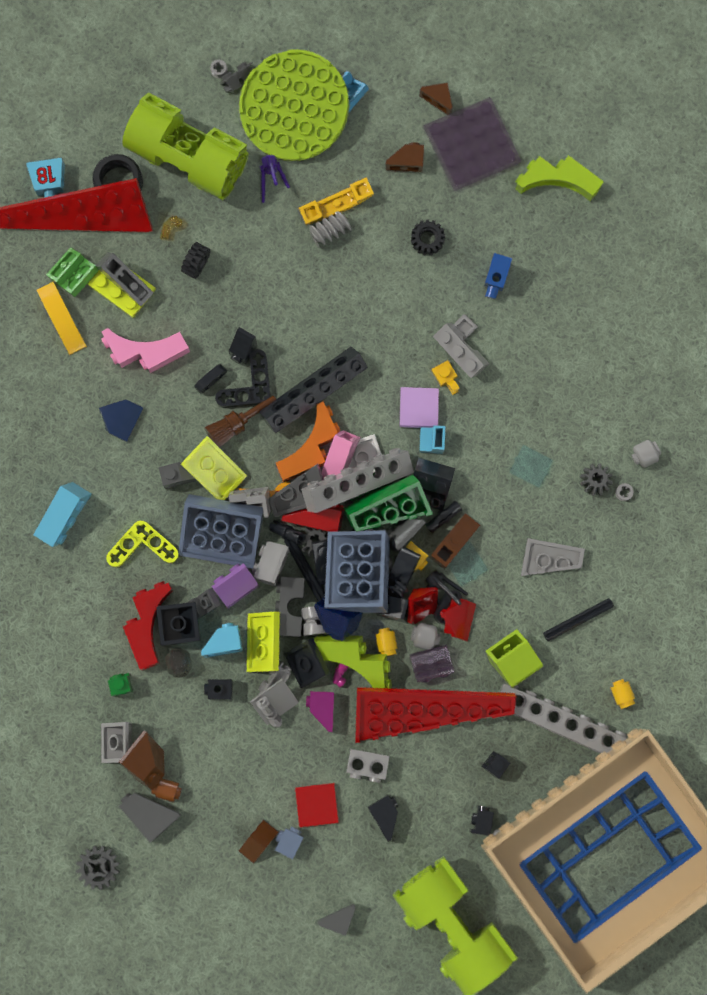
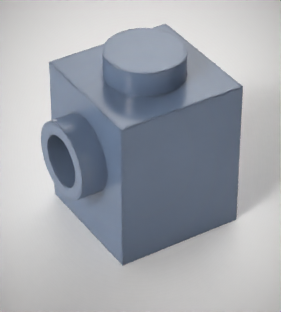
(289, 841)

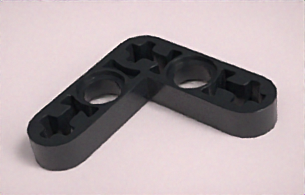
(251, 391)

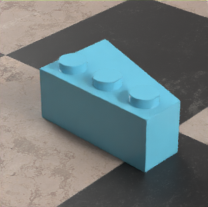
(62, 514)

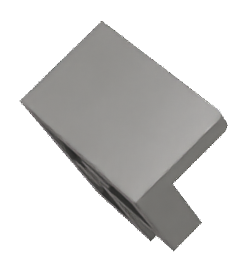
(254, 497)

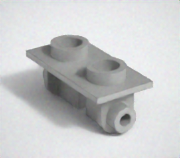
(275, 676)

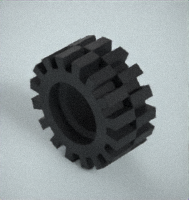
(427, 227)
(195, 260)

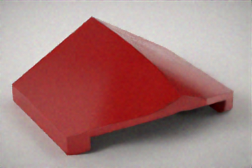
(421, 604)

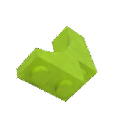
(566, 174)
(352, 654)

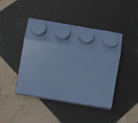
(220, 531)
(357, 571)

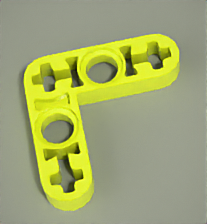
(138, 539)

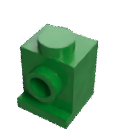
(120, 684)

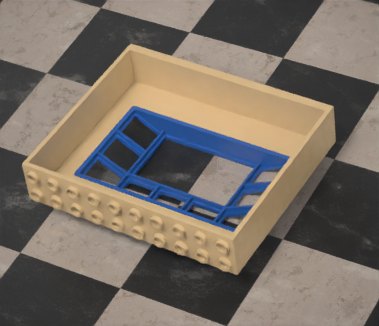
(644, 911)

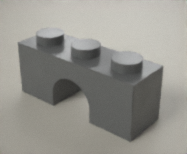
(289, 589)

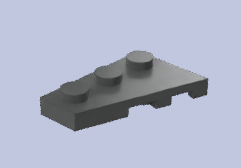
(291, 496)

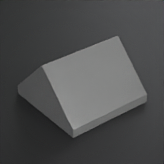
(115, 741)

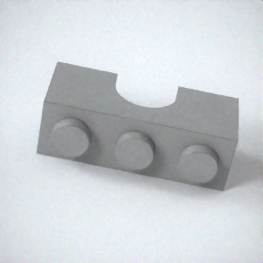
(467, 358)

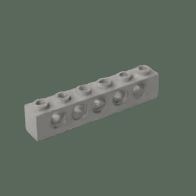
(400, 467)

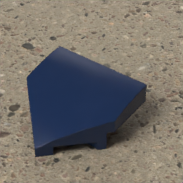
(120, 418)

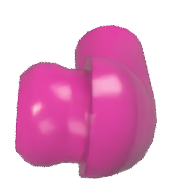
(339, 671)

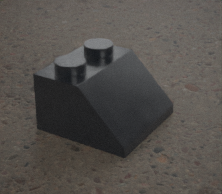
(178, 623)

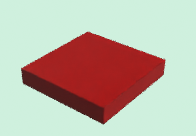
(316, 805)

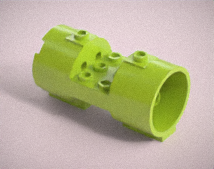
(161, 136)
(475, 957)

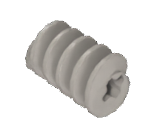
(329, 228)

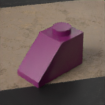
(321, 707)

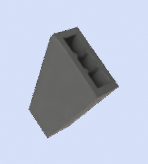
(148, 815)

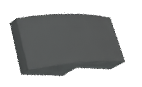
(206, 602)

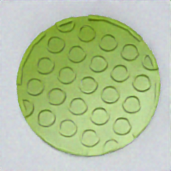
(294, 105)

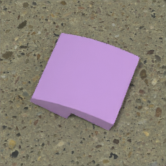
(419, 407)

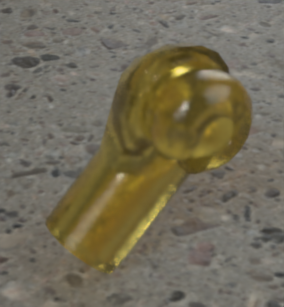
(170, 223)

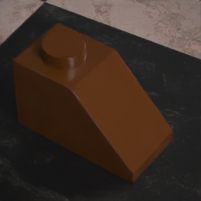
(407, 159)

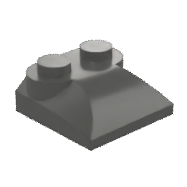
(403, 532)

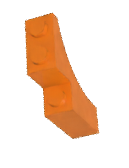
(310, 453)

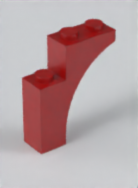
(141, 631)

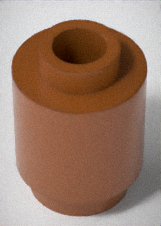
(167, 790)

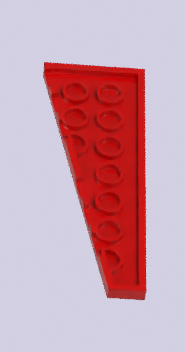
(98, 208)
(398, 711)

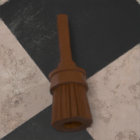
(233, 423)

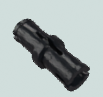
(443, 517)
(287, 532)

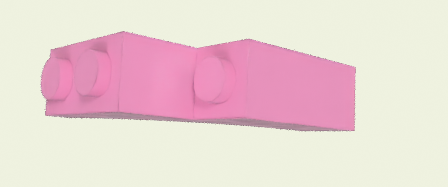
(153, 354)

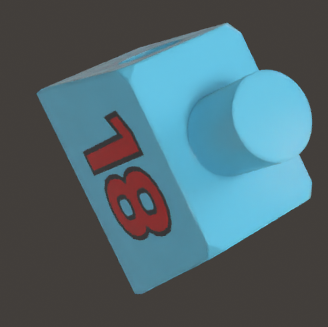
(47, 176)

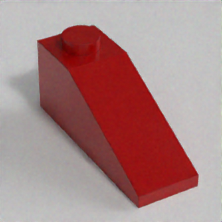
(327, 519)

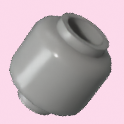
(646, 453)
(425, 636)

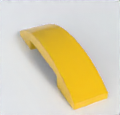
(341, 201)
(61, 318)

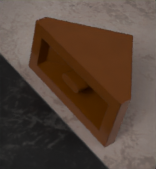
(438, 96)
(258, 841)

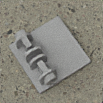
(274, 703)

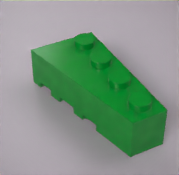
(389, 505)

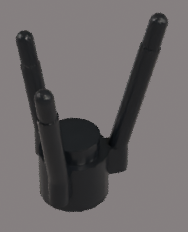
(436, 579)

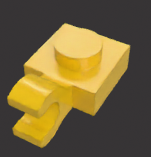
(445, 375)

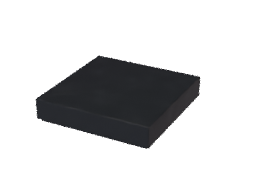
(307, 663)

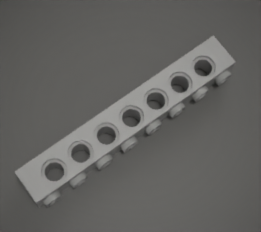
(564, 715)

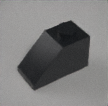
(242, 346)
(385, 815)

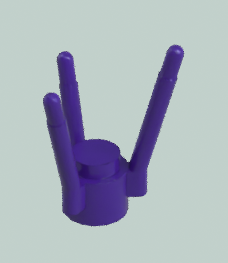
(270, 166)

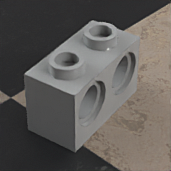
(368, 760)

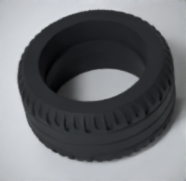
(116, 161)

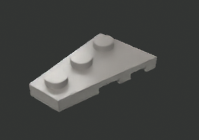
(550, 557)

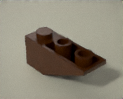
(454, 541)

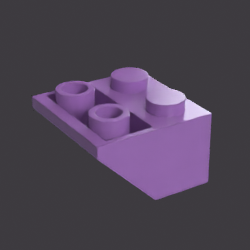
(235, 585)

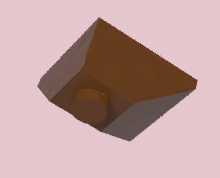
(145, 761)

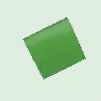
(72, 272)

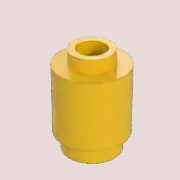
(386, 641)
(623, 693)

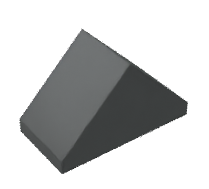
(339, 920)

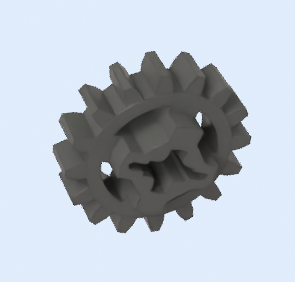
(87, 860)

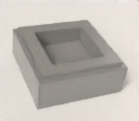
(465, 326)

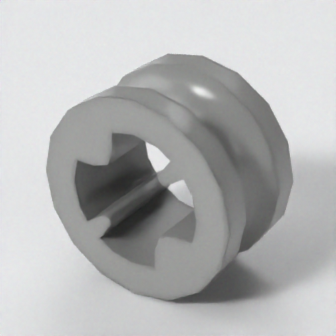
(214, 64)
(619, 489)

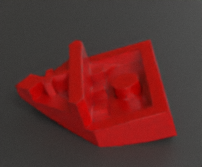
(459, 619)

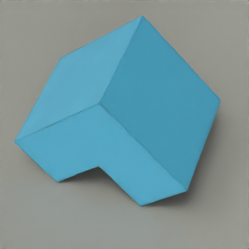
(432, 439)

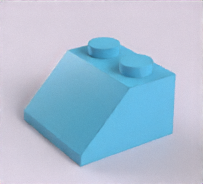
(224, 641)

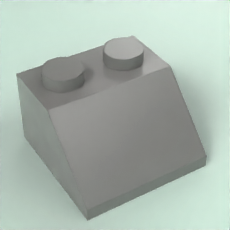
(271, 563)

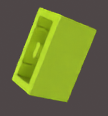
(514, 658)

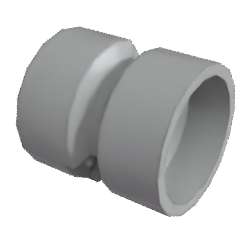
(312, 623)

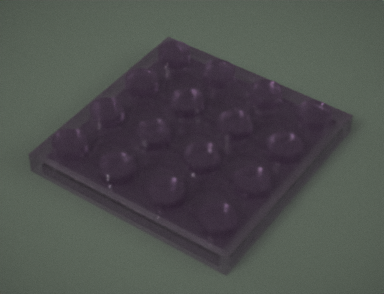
(472, 144)

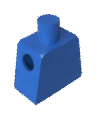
(499, 267)

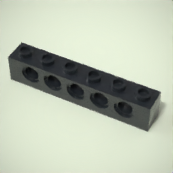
(313, 389)

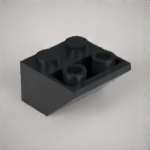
(434, 481)

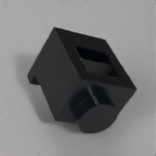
(226, 689)
(496, 765)
(482, 821)

